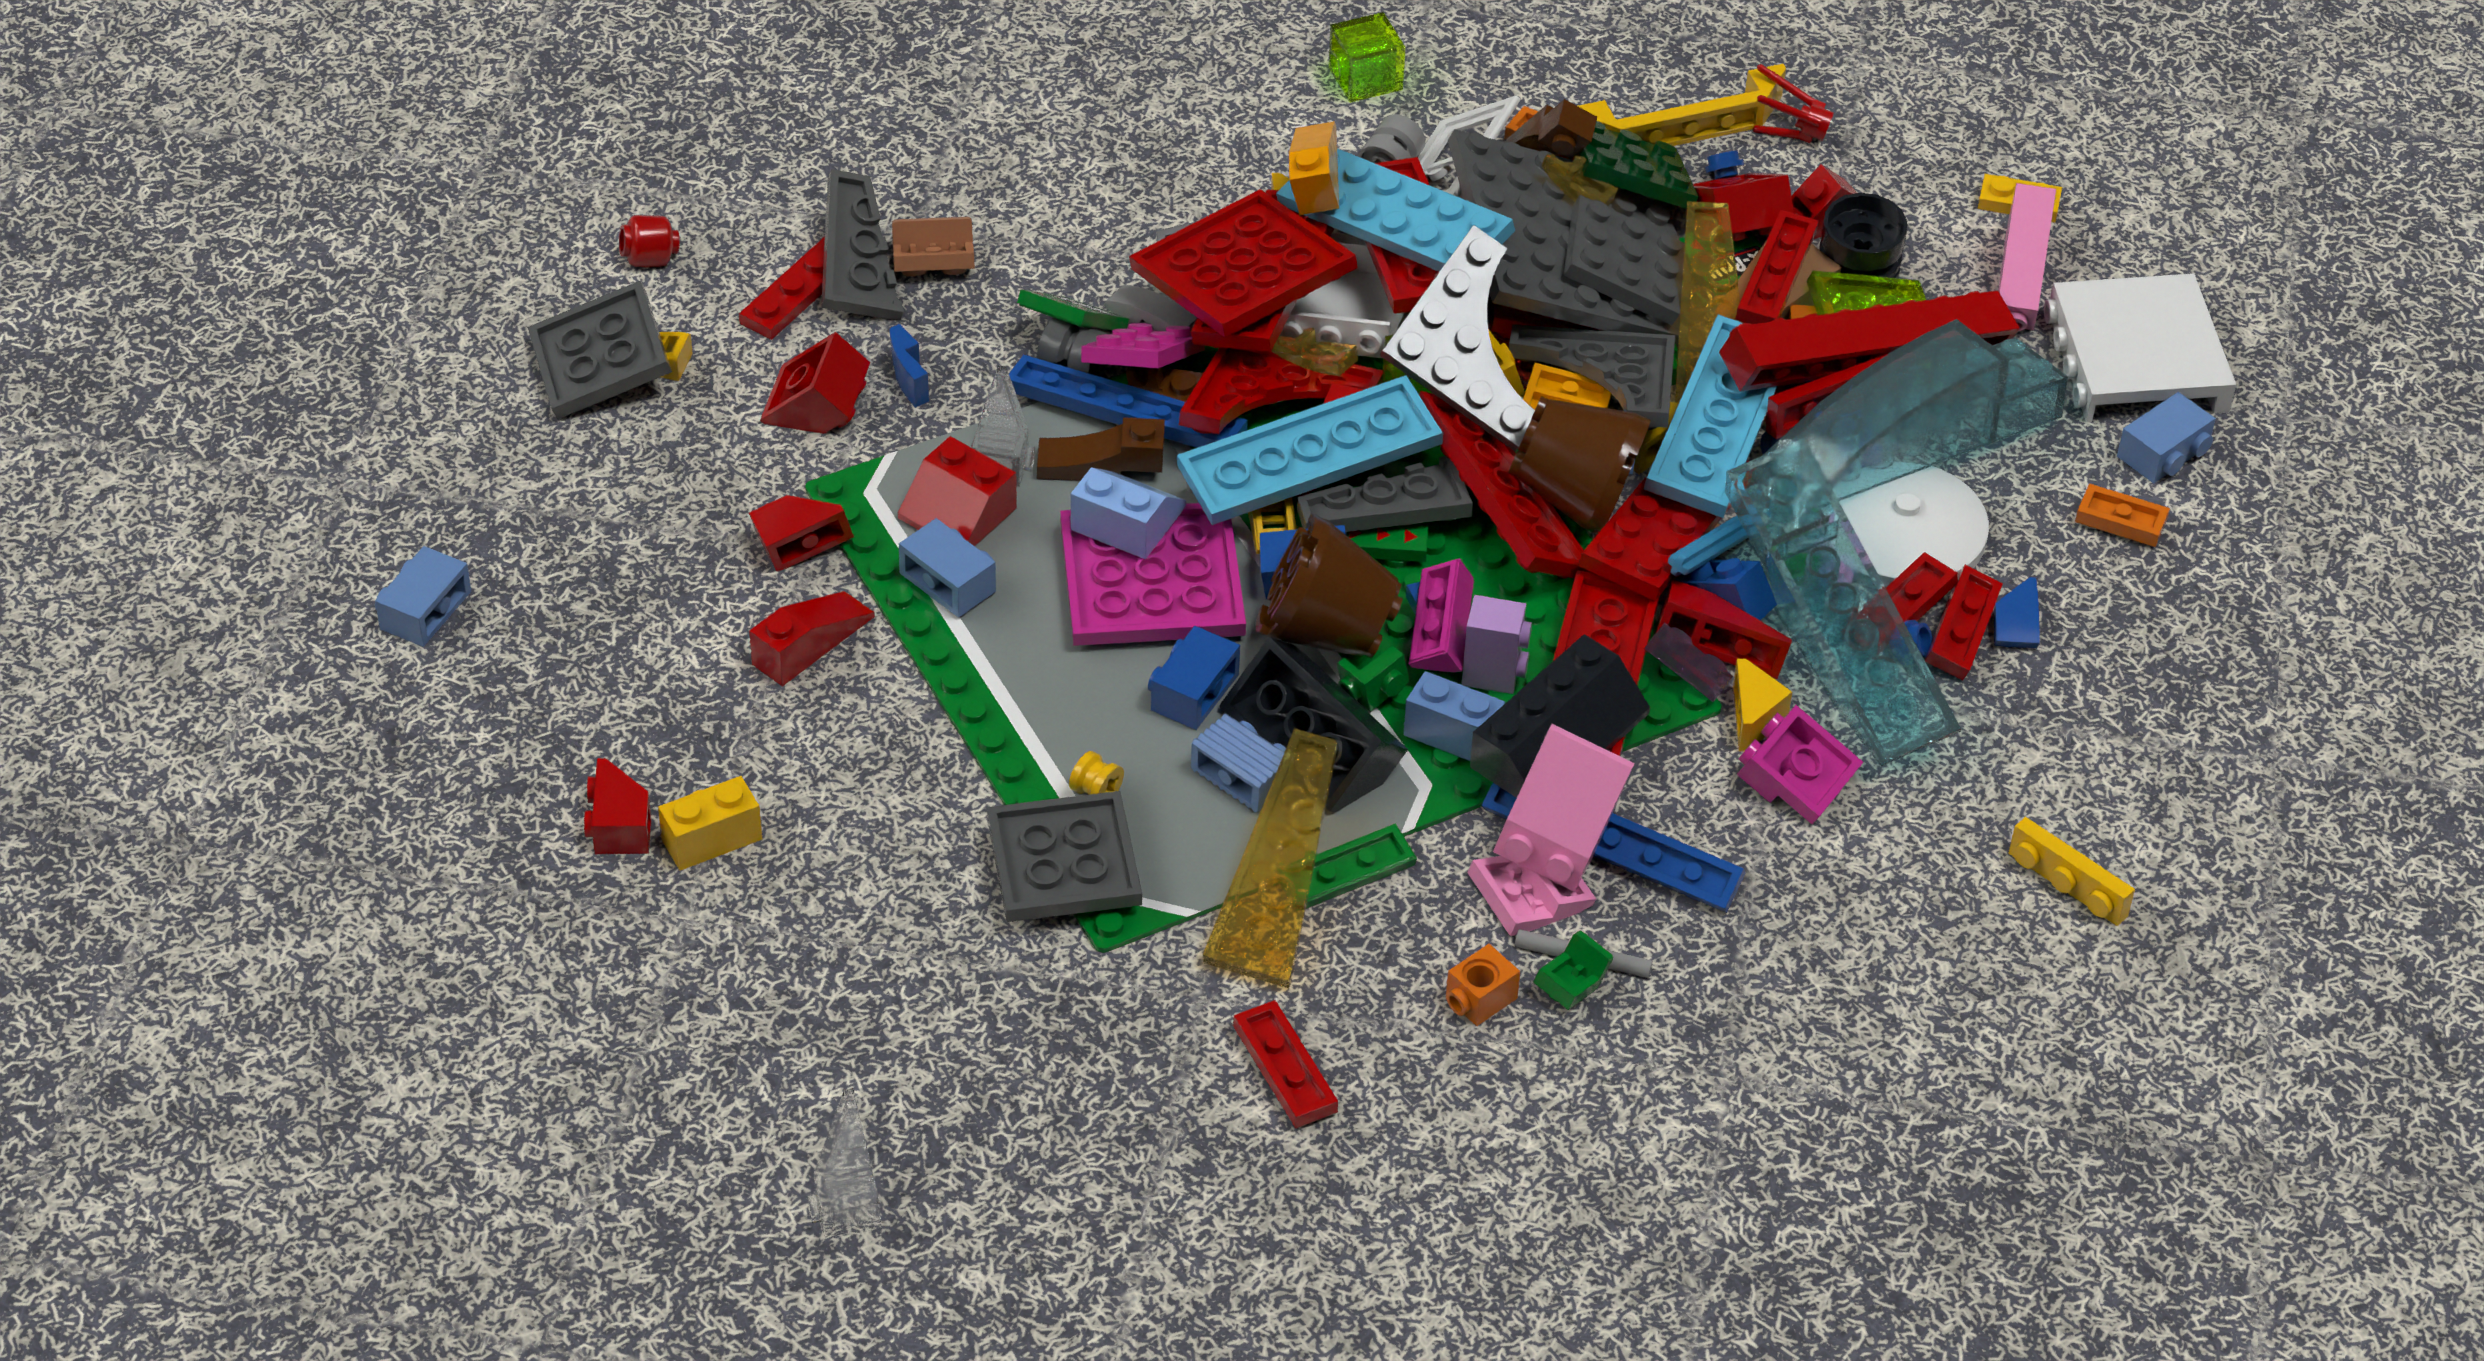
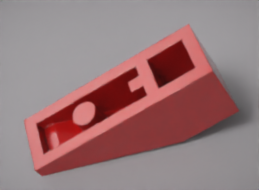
(1723, 628)
(804, 633)

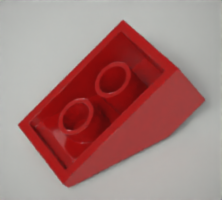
(1751, 199)

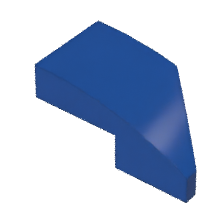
(907, 367)
(2018, 617)

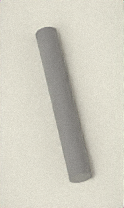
(1556, 946)

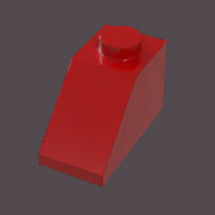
(799, 529)

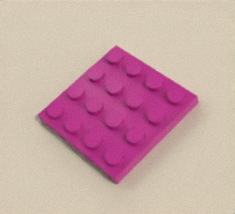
(1180, 585)

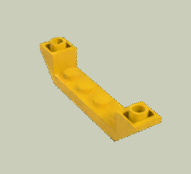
(1700, 119)

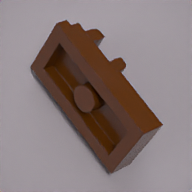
(1166, 382)

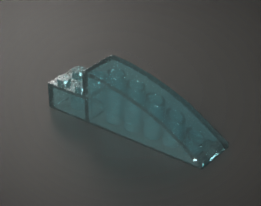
(1927, 407)
(1822, 588)

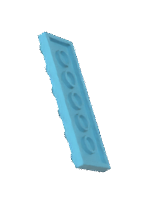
(1402, 213)
(1709, 431)
(1309, 449)

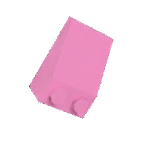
(1563, 807)

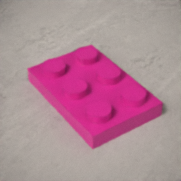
(1141, 346)

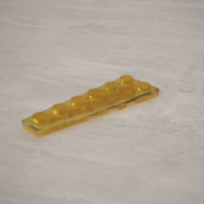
(1707, 282)
(1269, 894)

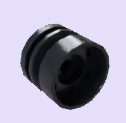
(1865, 235)

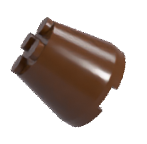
(1579, 458)
(1329, 593)

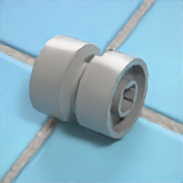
(1394, 140)

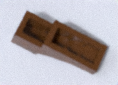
(1557, 130)
(1126, 447)

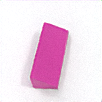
(1442, 617)

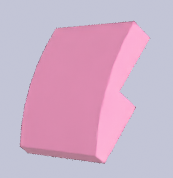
(1524, 897)

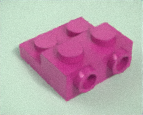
(1798, 764)

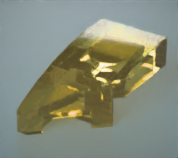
(1570, 180)
(1316, 356)

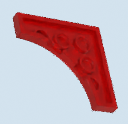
(1249, 379)

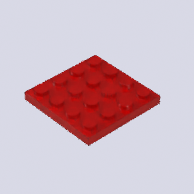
(1243, 262)

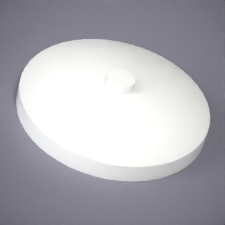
(1916, 516)

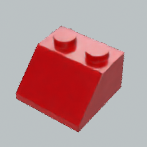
(818, 387)
(961, 491)

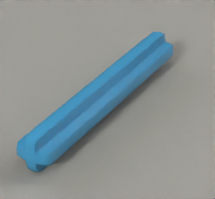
(1707, 547)

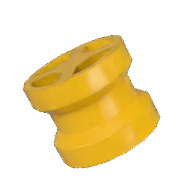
(1095, 776)

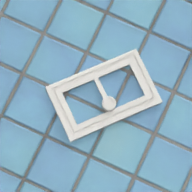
(1496, 112)

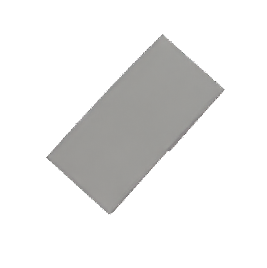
(1148, 306)

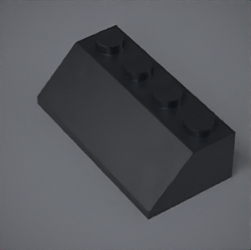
(1290, 691)
(1580, 692)

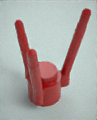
(1811, 120)

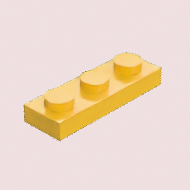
(2071, 871)

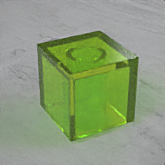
(1366, 57)

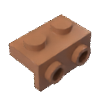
(933, 245)

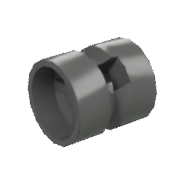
(1062, 346)

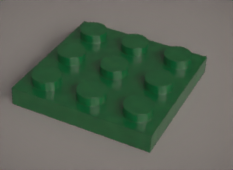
(1638, 166)

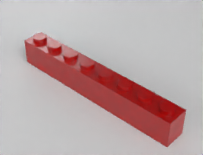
(1828, 343)

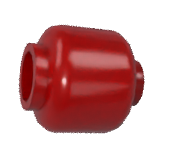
(648, 241)

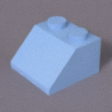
(1122, 511)

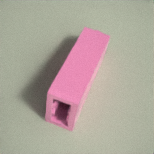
(2026, 252)

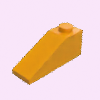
(1314, 168)

